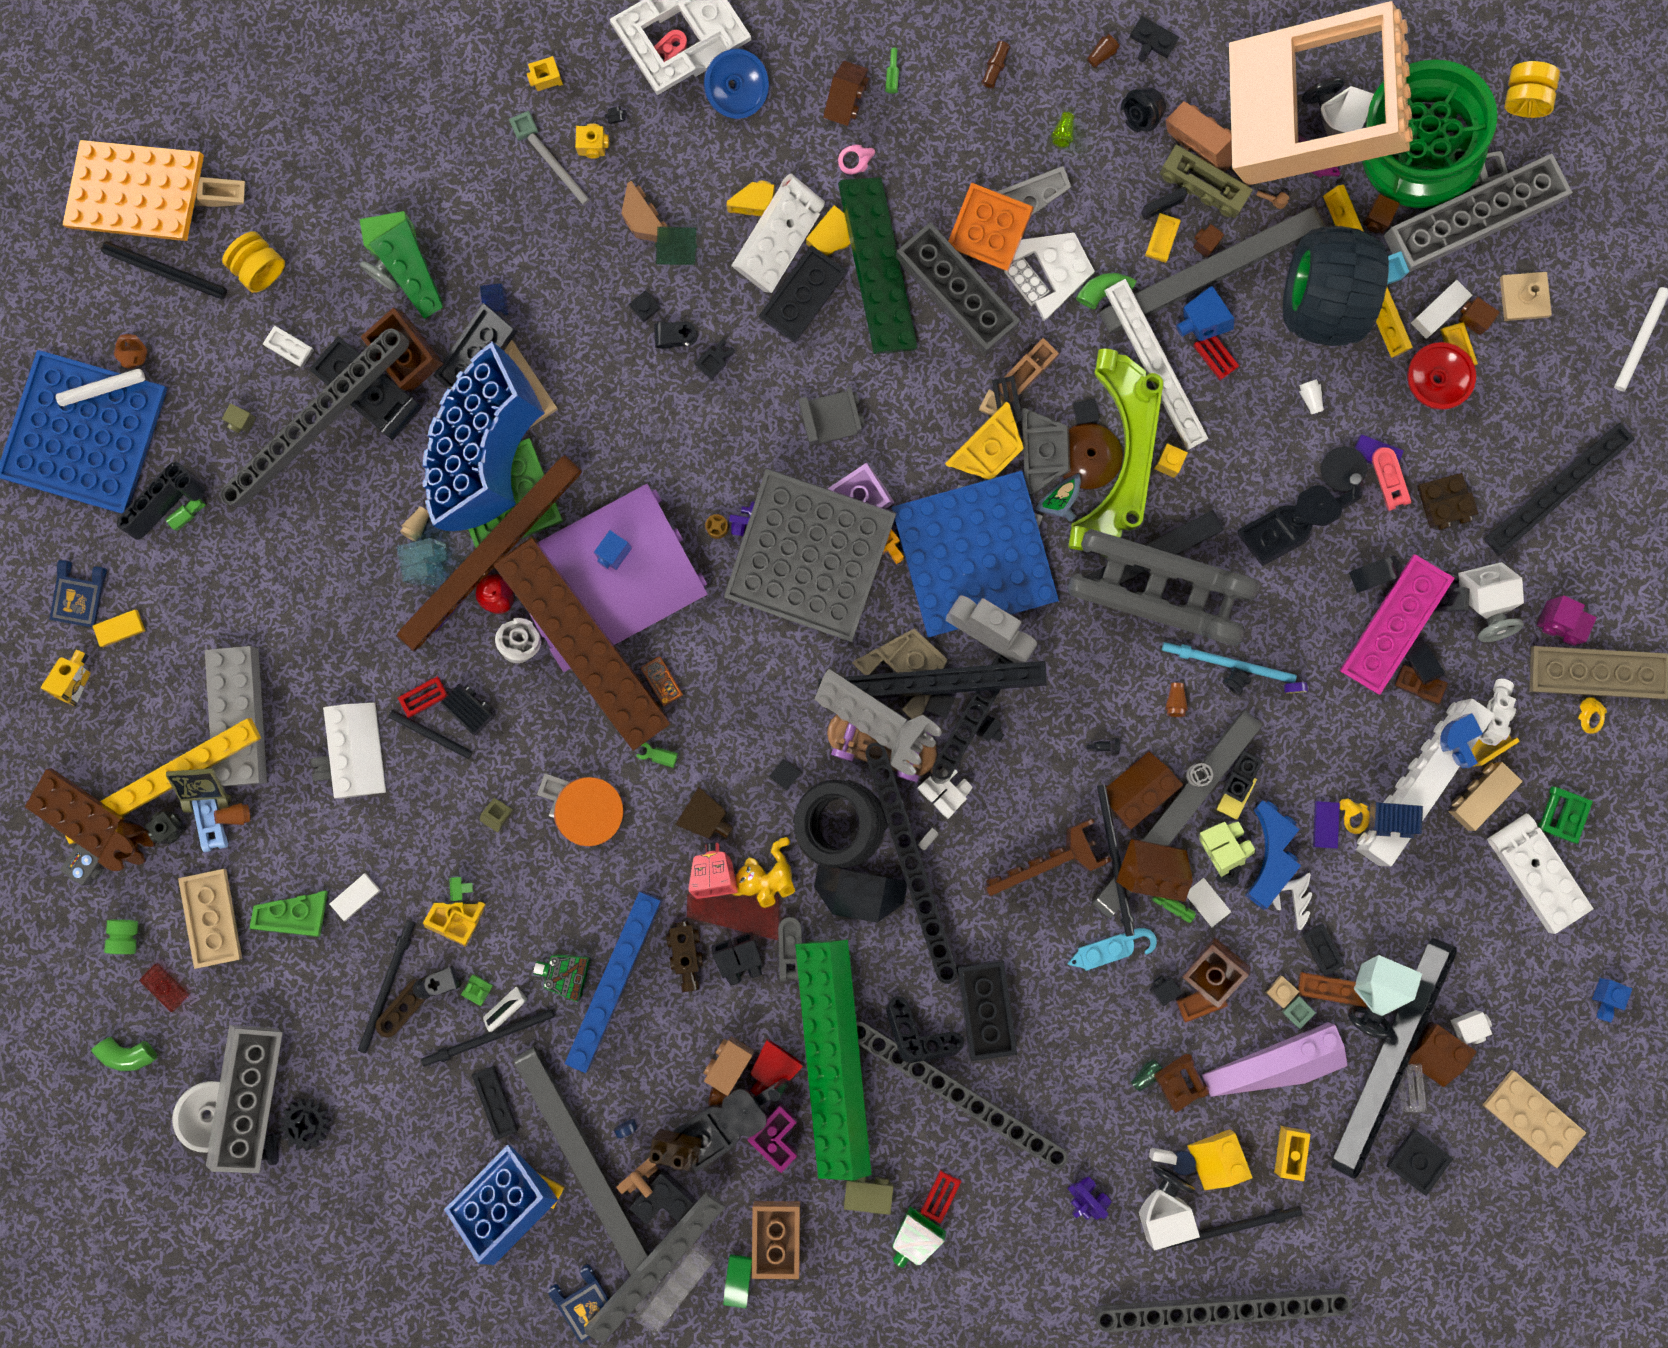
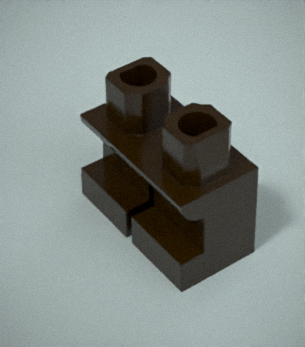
(675, 1150)

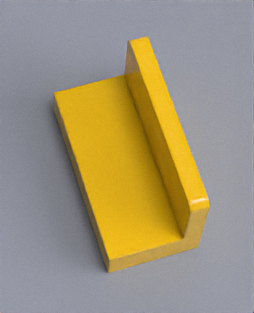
(1484, 753)

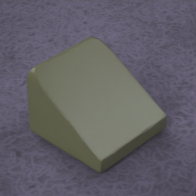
(495, 814)

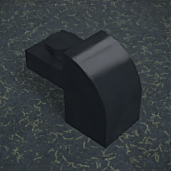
(1376, 573)

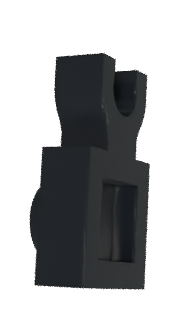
(712, 361)

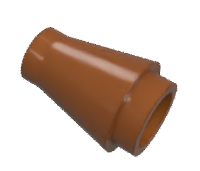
(1176, 702)
(235, 814)

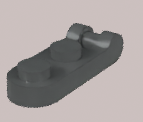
(789, 935)

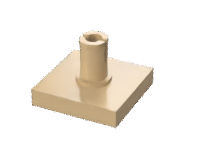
(1525, 296)

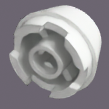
(518, 640)

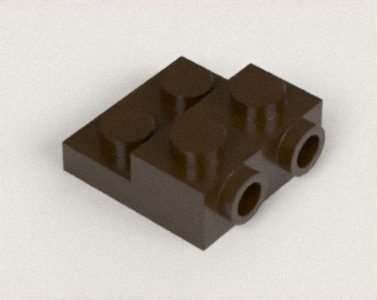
(1447, 501)

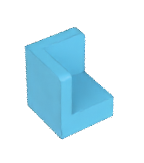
(1397, 267)

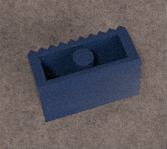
(1395, 818)

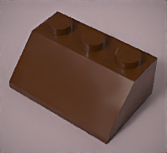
(1141, 790)
(1156, 870)

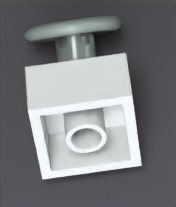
(1493, 594)

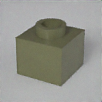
(238, 419)

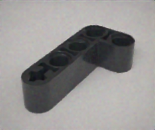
(159, 499)

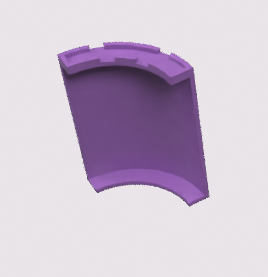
(647, 584)

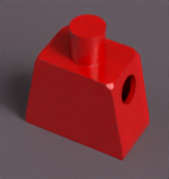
(772, 1066)

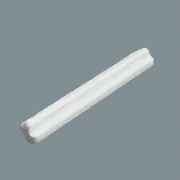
(100, 387)

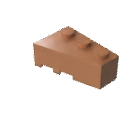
(1201, 135)

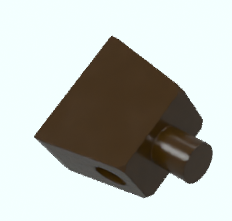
(704, 816)

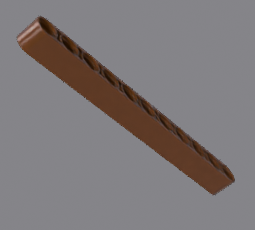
(488, 552)

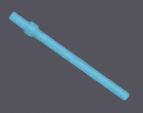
(1185, 652)

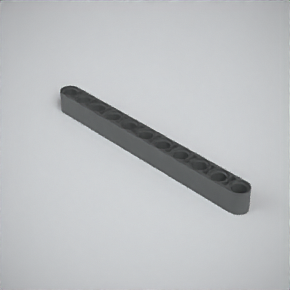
(1220, 266)
(325, 416)
(1188, 799)
(965, 1102)
(582, 1158)
(1232, 1315)

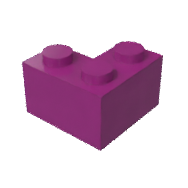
(1566, 619)
(771, 1140)

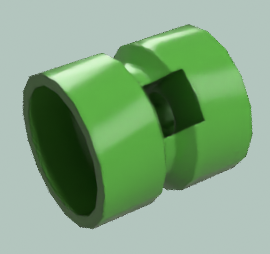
(121, 936)

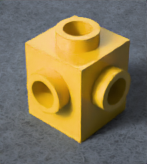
(591, 141)

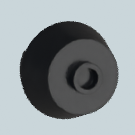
(1143, 109)

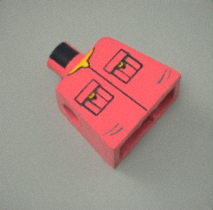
(712, 874)

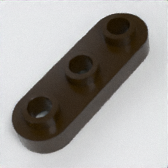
(396, 1015)

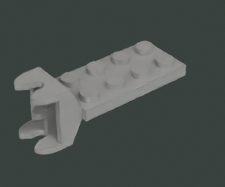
(878, 721)

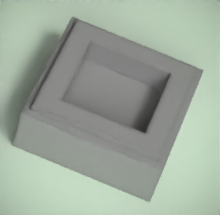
(927, 839)

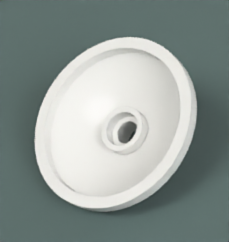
(187, 1117)

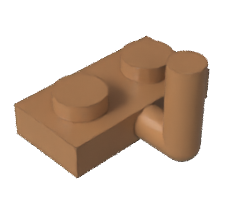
(635, 1179)

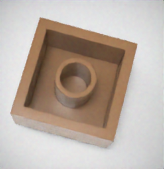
(726, 1070)

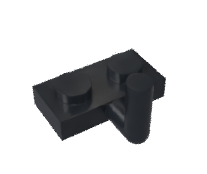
(1153, 38)
(1455, 598)

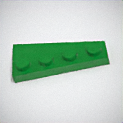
(404, 261)

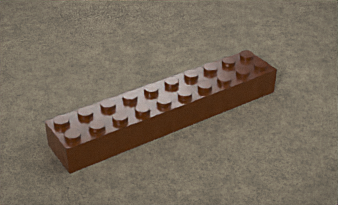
(582, 643)

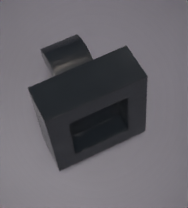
(989, 729)

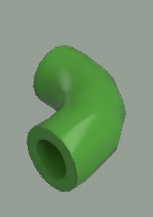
(1094, 289)
(124, 1058)

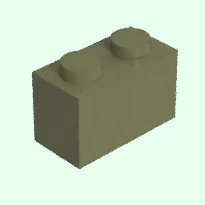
(869, 1195)

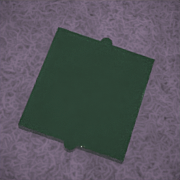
(675, 245)

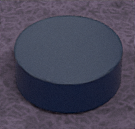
(625, 1128)
(1185, 1163)

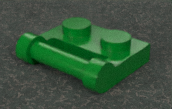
(1571, 818)

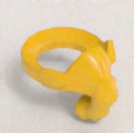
(1589, 707)
(1352, 809)

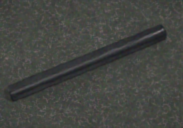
(163, 270)

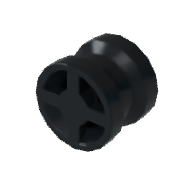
(1236, 681)

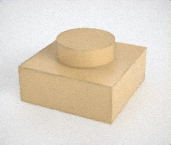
(1282, 991)

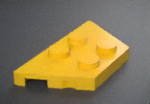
(990, 446)

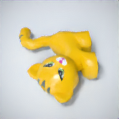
(753, 880)

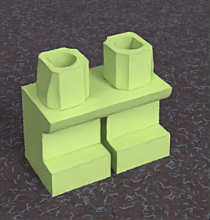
(1223, 848)

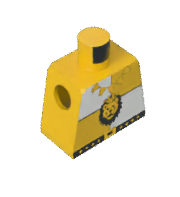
(68, 678)

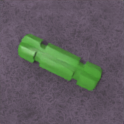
(1176, 908)

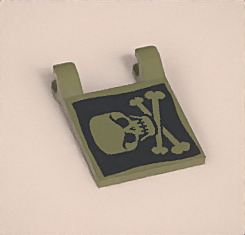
(197, 785)

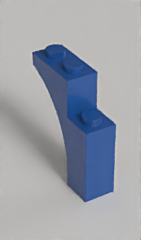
(1277, 865)

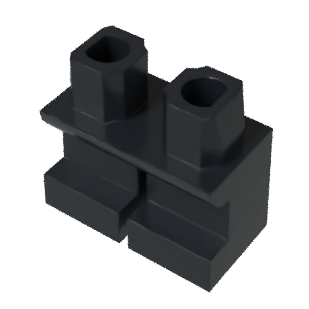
(748, 957)

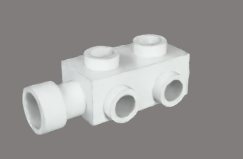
(1503, 707)

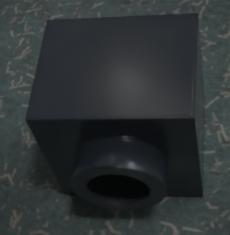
(1165, 990)

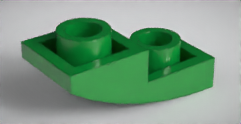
(738, 1281)

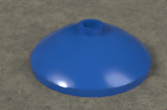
(749, 80)

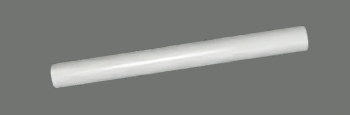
(1642, 339)

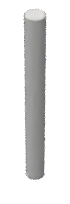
(560, 171)

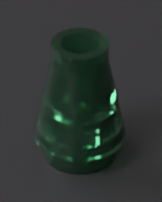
(1146, 1075)

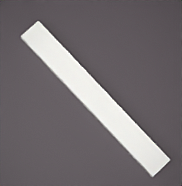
(1155, 361)

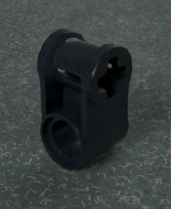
(671, 334)
(437, 983)

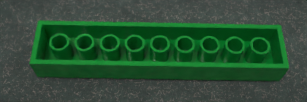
(833, 1060)

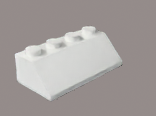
(354, 750)

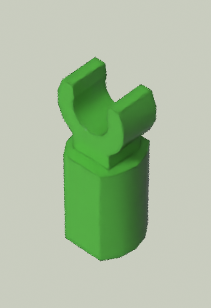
(184, 514)
(659, 756)

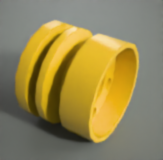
(253, 261)

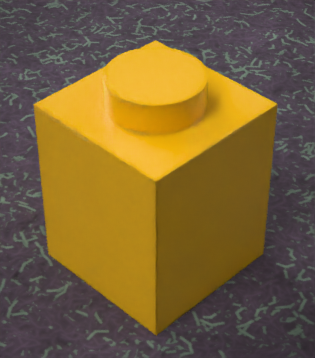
(1170, 460)

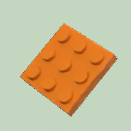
(990, 226)

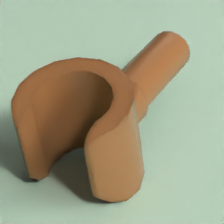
(1279, 201)

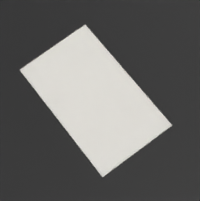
(1208, 902)

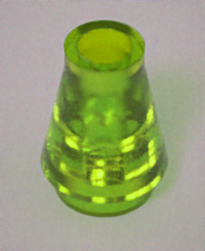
(1063, 132)

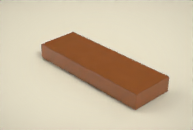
(1329, 989)

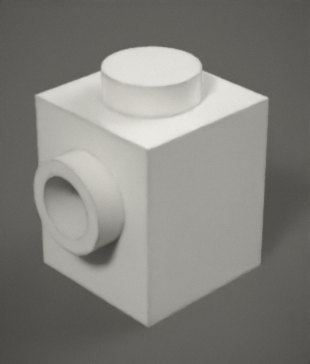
(1472, 1027)

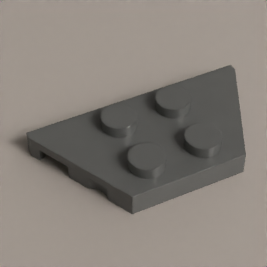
(1044, 450)

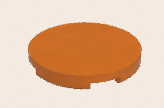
(588, 811)

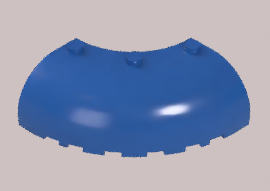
(476, 441)

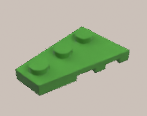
(291, 916)

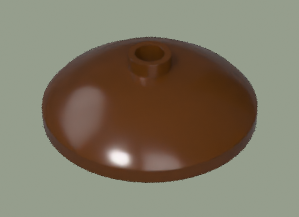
(1106, 462)

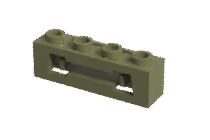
(1176, 170)

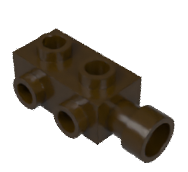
(686, 949)

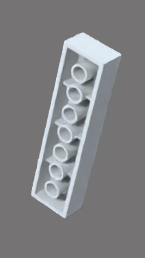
(1423, 783)

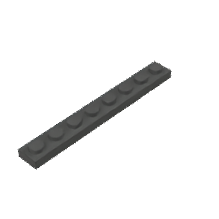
(654, 1267)

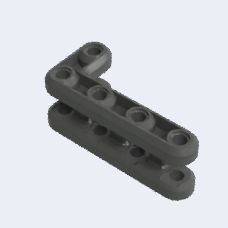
(1150, 602)

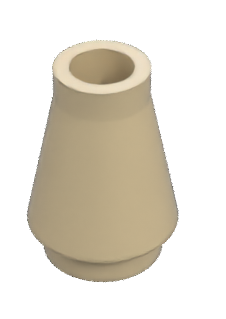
(415, 524)

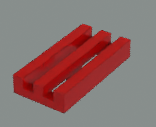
(1210, 362)
(440, 688)
(949, 1178)

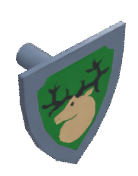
(1061, 498)

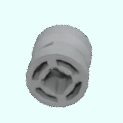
(1196, 772)

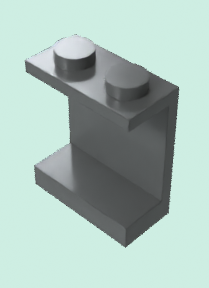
(831, 417)

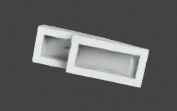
(1441, 309)

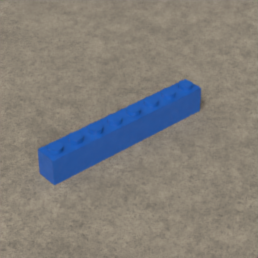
(613, 982)

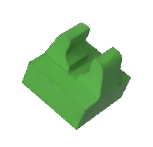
(457, 888)
(477, 990)

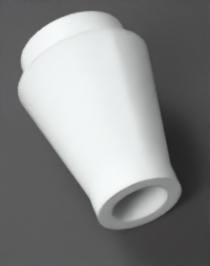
(1312, 396)

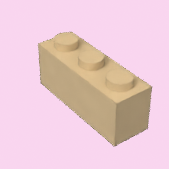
(1484, 795)

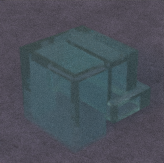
(422, 562)

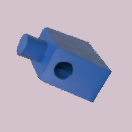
(1206, 316)

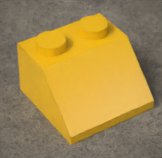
(1220, 1161)

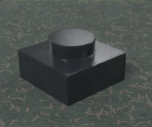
(644, 306)

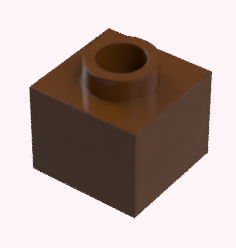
(1207, 240)

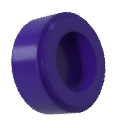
(1296, 687)

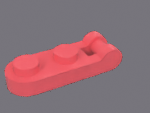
(1390, 477)

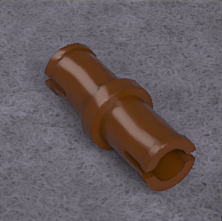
(995, 64)

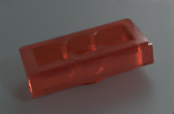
(164, 987)

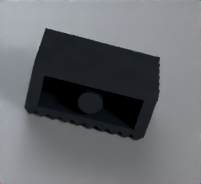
(468, 709)

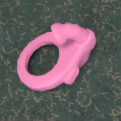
(864, 154)

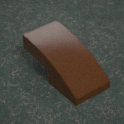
(1411, 683)

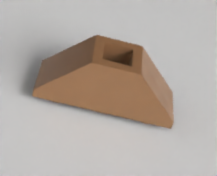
(639, 215)

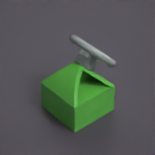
(373, 228)

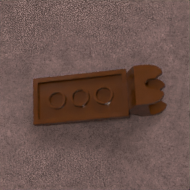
(88, 821)
(1076, 849)

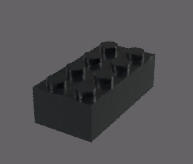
(986, 1010)

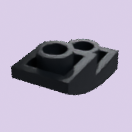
(1242, 776)

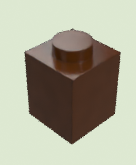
(1380, 214)
(1478, 315)

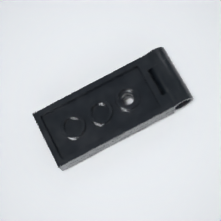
(388, 413)

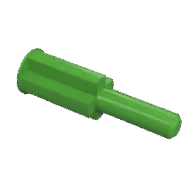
(892, 73)

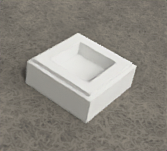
(1163, 1156)

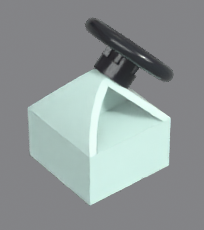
(1383, 988)

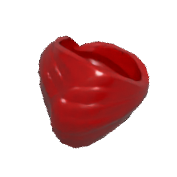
(494, 594)

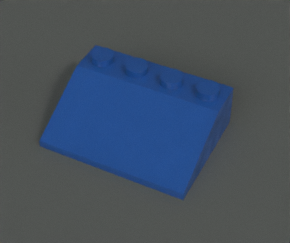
(500, 1206)

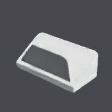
(504, 1009)

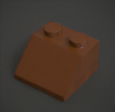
(1217, 972)
(1441, 1054)

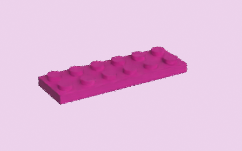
(1396, 624)

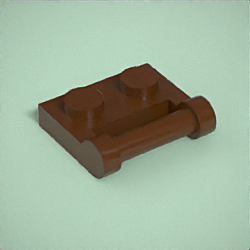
(1174, 1086)

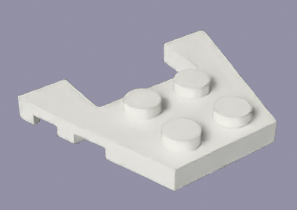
(1063, 264)

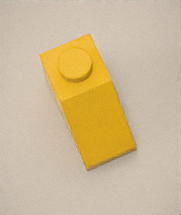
(752, 199)

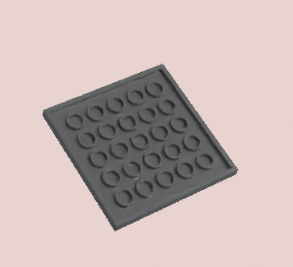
(809, 554)

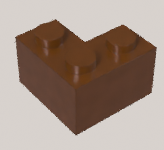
(845, 90)

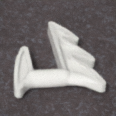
(1298, 888)

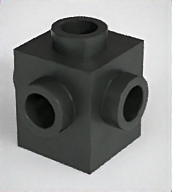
(172, 827)

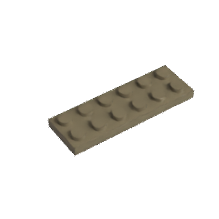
(1599, 672)

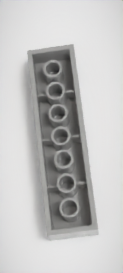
(1479, 213)

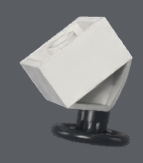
(1342, 111)
(1166, 1217)

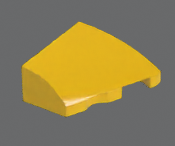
(830, 233)
(454, 920)

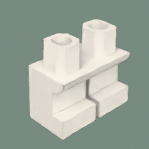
(951, 799)

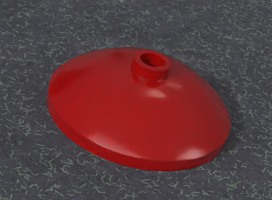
(1452, 367)

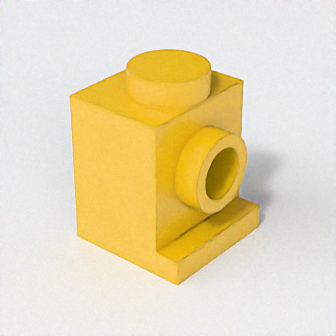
(544, 67)

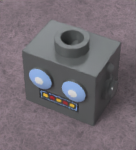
(82, 866)

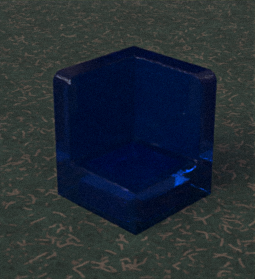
(495, 297)

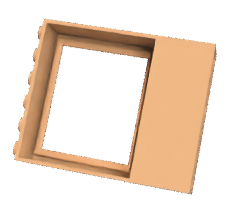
(1266, 98)

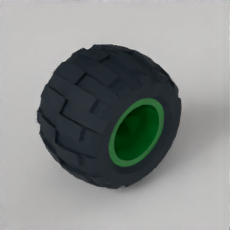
(1335, 286)

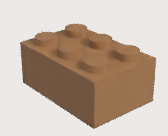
(776, 1240)

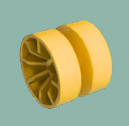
(1532, 89)

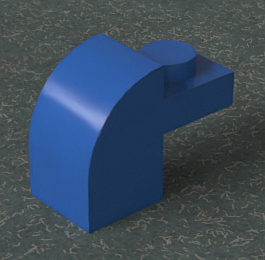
(1455, 738)

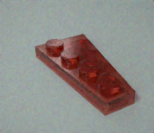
(737, 913)

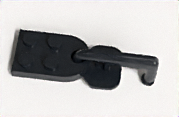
(1293, 525)
(724, 1124)

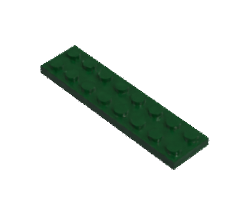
(877, 265)

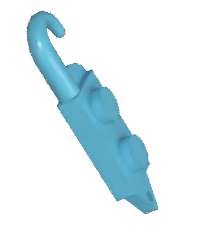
(1110, 949)

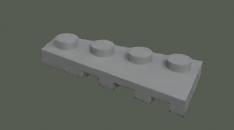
(1040, 189)

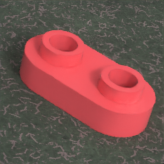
(665, 47)

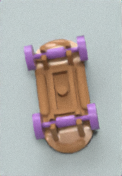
(852, 743)

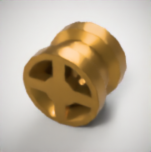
(715, 523)

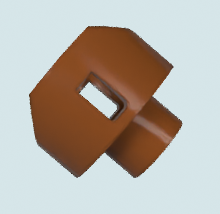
(132, 354)

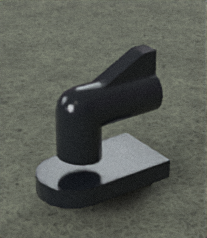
(1113, 746)
(271, 1153)

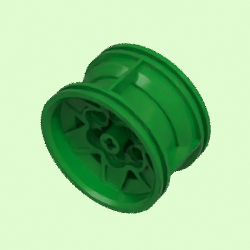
(1431, 177)

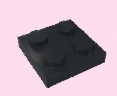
(1419, 1162)

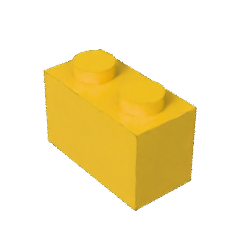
(1292, 1153)

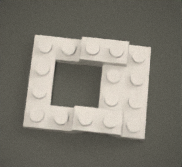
(711, 21)

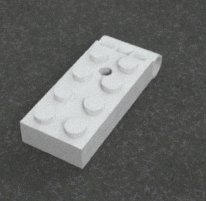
(772, 240)
(1546, 884)

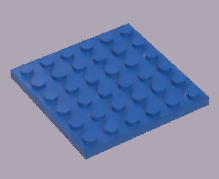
(83, 448)
(975, 546)

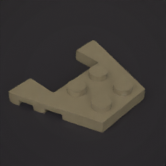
(905, 654)

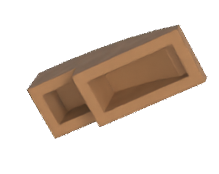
(1031, 367)

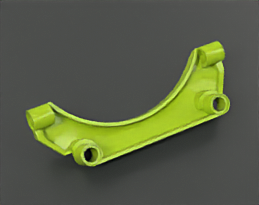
(1139, 415)

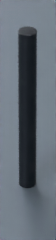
(430, 734)

